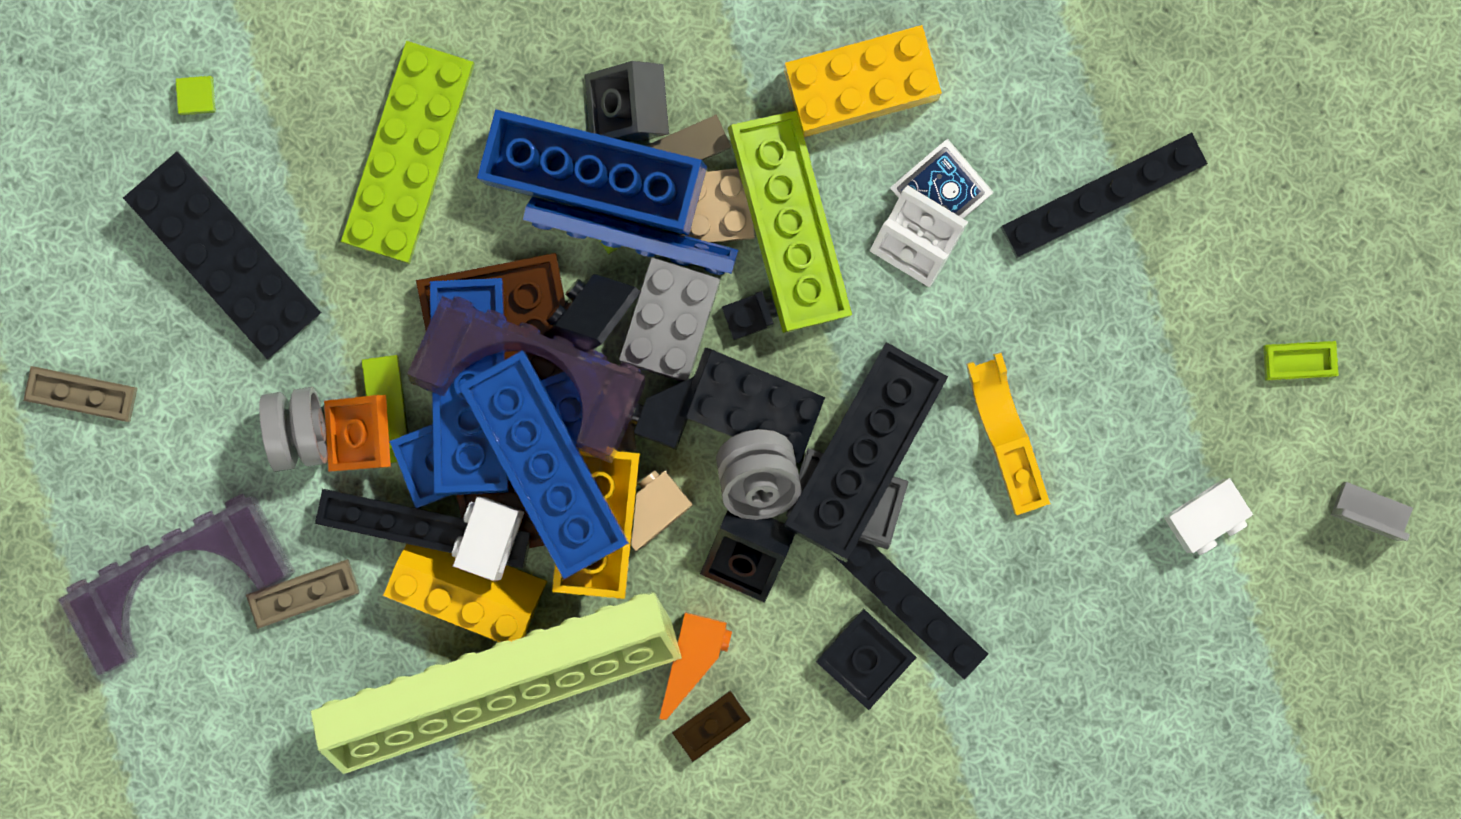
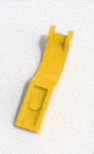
(1007, 435)

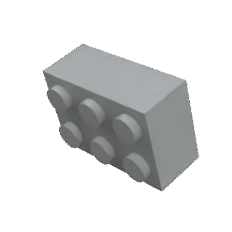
(669, 320)

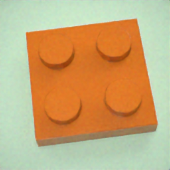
(357, 433)

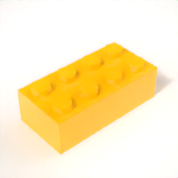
(862, 81)

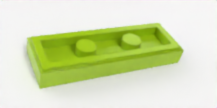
(383, 377)

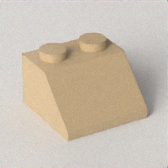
(656, 507)

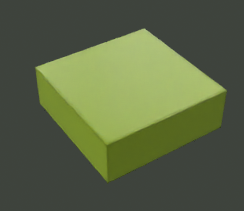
(195, 95)

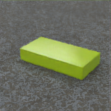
(1300, 360)

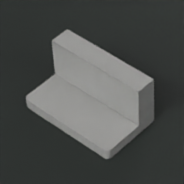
(1372, 512)

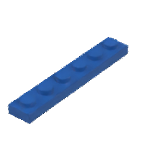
(619, 232)

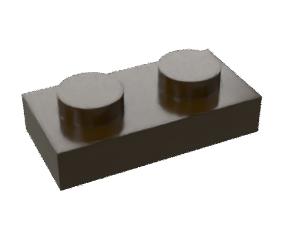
(711, 726)

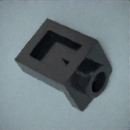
(750, 315)

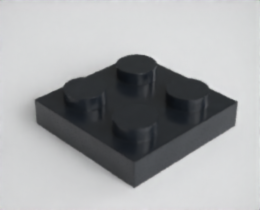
(866, 659)

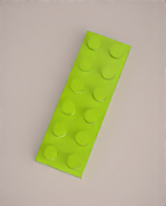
(407, 152)
(789, 221)

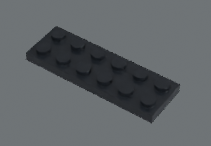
(222, 255)
(865, 452)

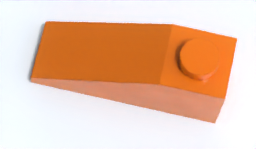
(700, 648)

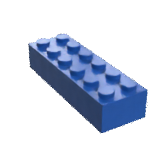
(592, 172)

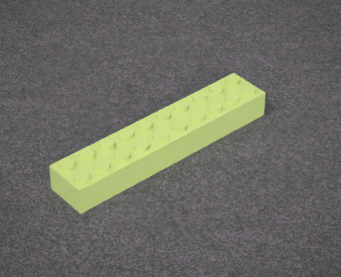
(495, 683)

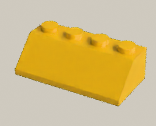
(618, 486)
(484, 606)

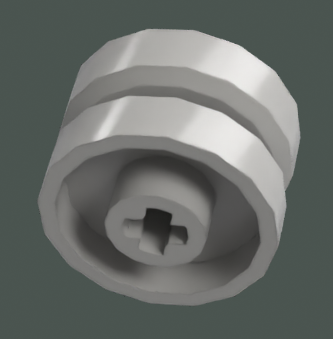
(293, 429)
(758, 474)

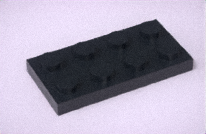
(744, 398)

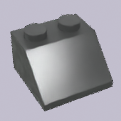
(627, 101)

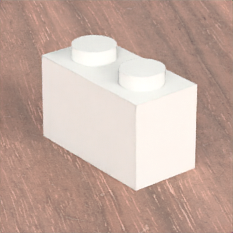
(1208, 517)
(487, 538)

